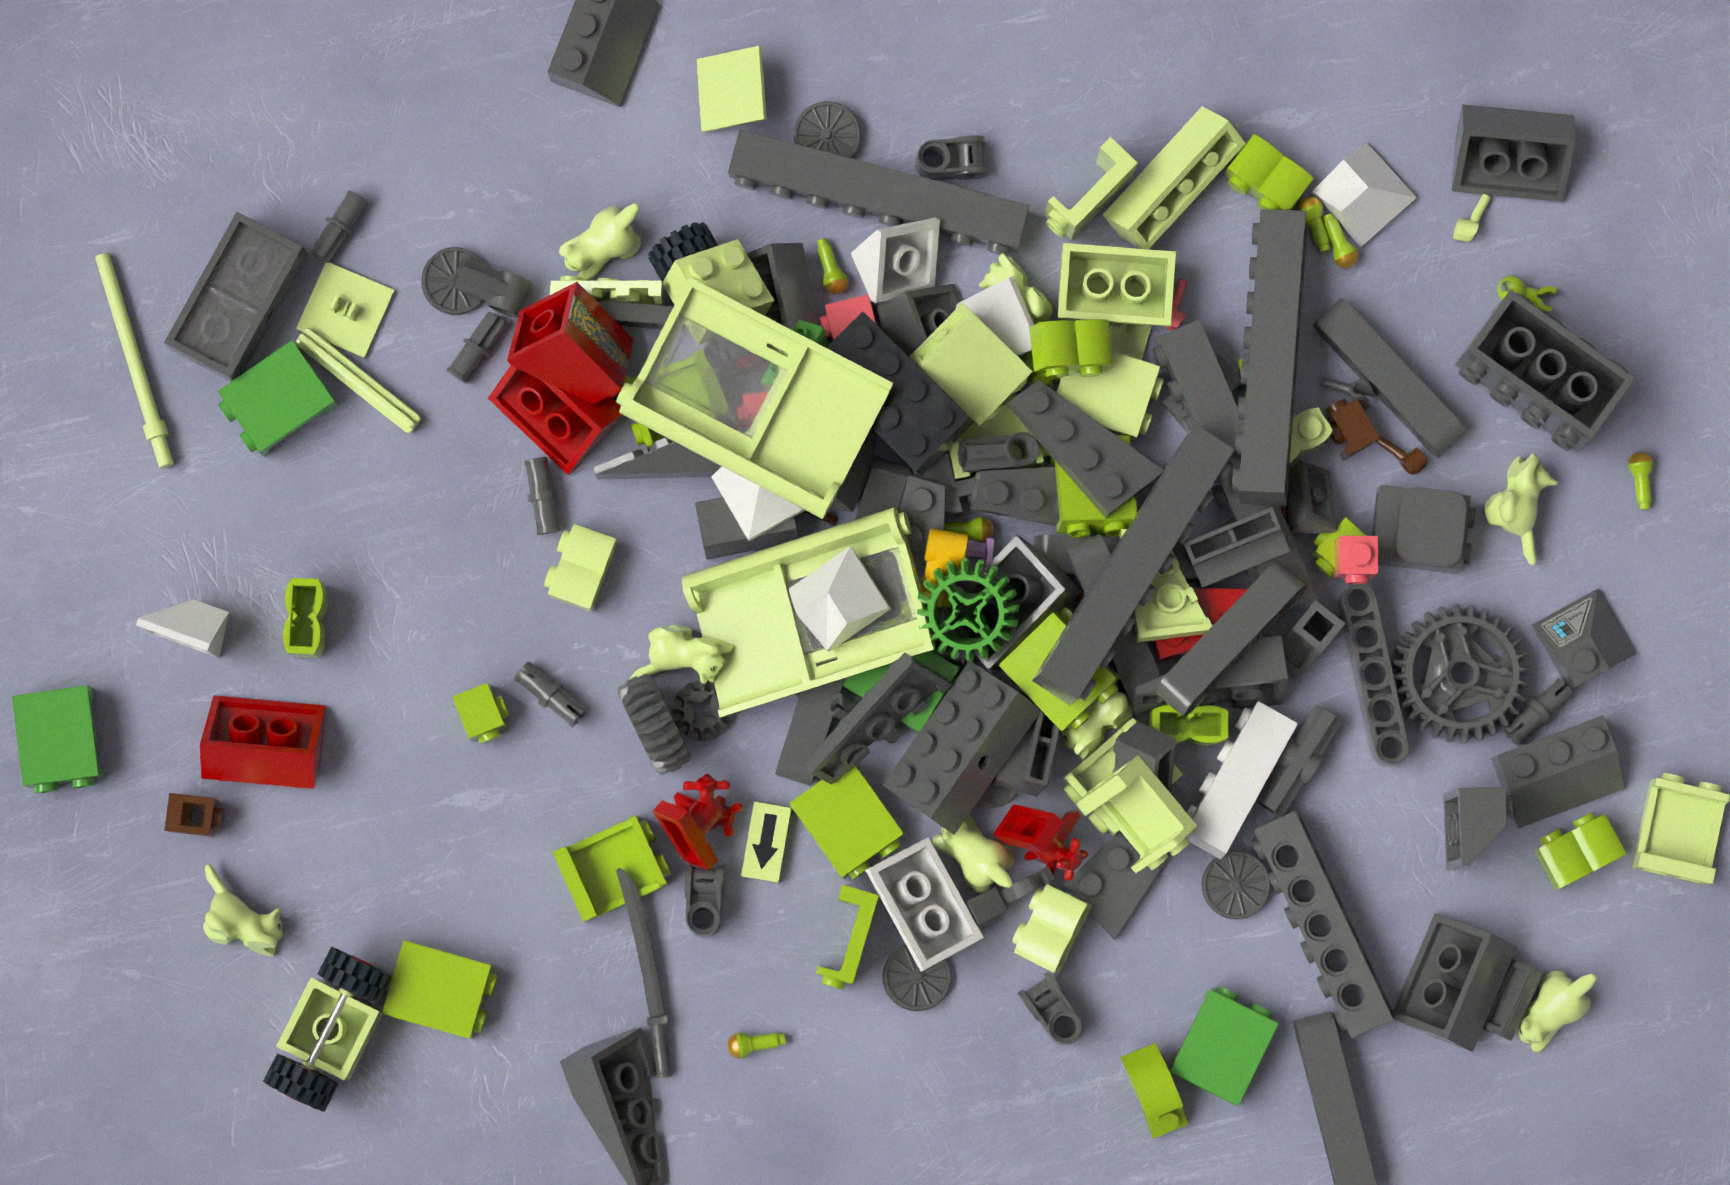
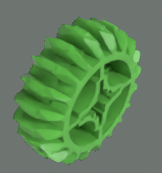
(977, 624)

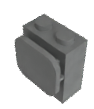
(1423, 528)

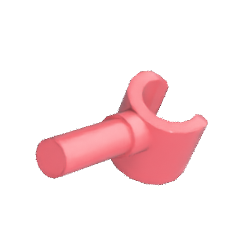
(1177, 316)

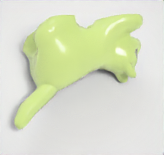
(606, 238)
(1036, 302)
(1517, 506)
(677, 649)
(1090, 735)
(979, 857)
(233, 919)
(1557, 1004)

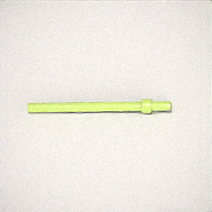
(154, 429)

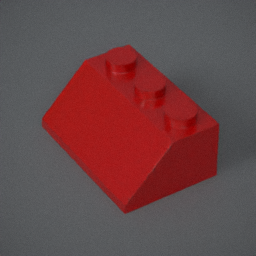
(554, 419)
(262, 742)

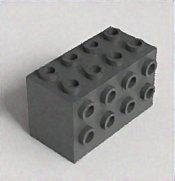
(1544, 372)

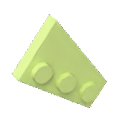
(615, 290)
(1170, 609)

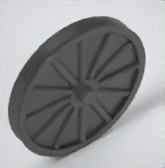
(828, 128)
(438, 281)
(1236, 885)
(910, 986)

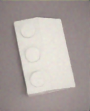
(924, 904)

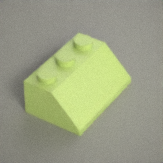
(1116, 284)

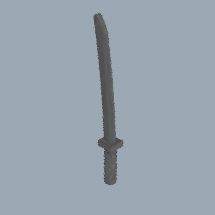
(656, 1018)

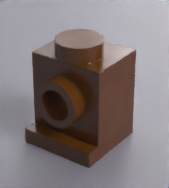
(1350, 427)
(180, 815)

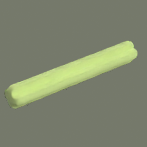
(358, 380)

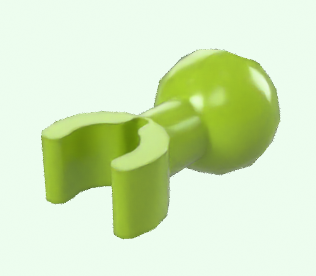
(1517, 285)

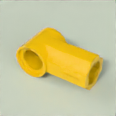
(940, 549)

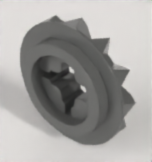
(684, 714)

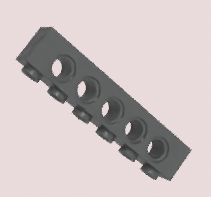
(1349, 1017)

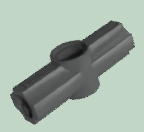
(1299, 760)

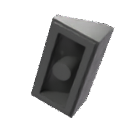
(1310, 499)

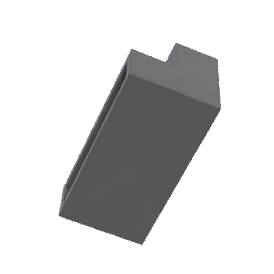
(724, 536)
(1237, 547)
(1031, 761)

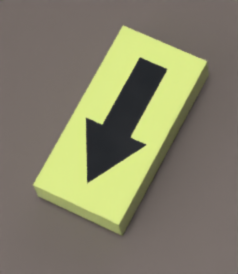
(766, 842)

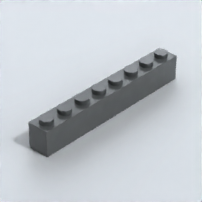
(876, 191)
(1272, 357)
(1210, 404)
(1133, 565)

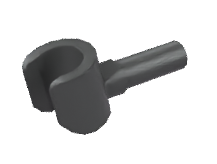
(1355, 390)

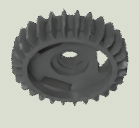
(1440, 694)

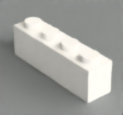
(1239, 778)

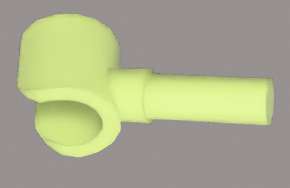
(1466, 229)

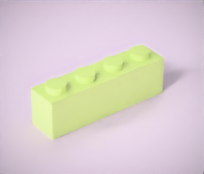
(1174, 178)

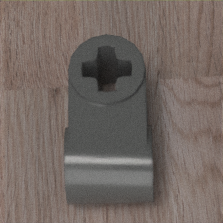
(954, 157)
(704, 896)
(1051, 1008)

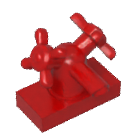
(694, 818)
(1044, 836)

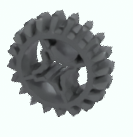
(654, 724)

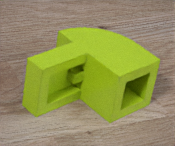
(1154, 1090)

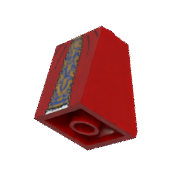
(572, 345)

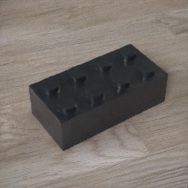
(917, 414)

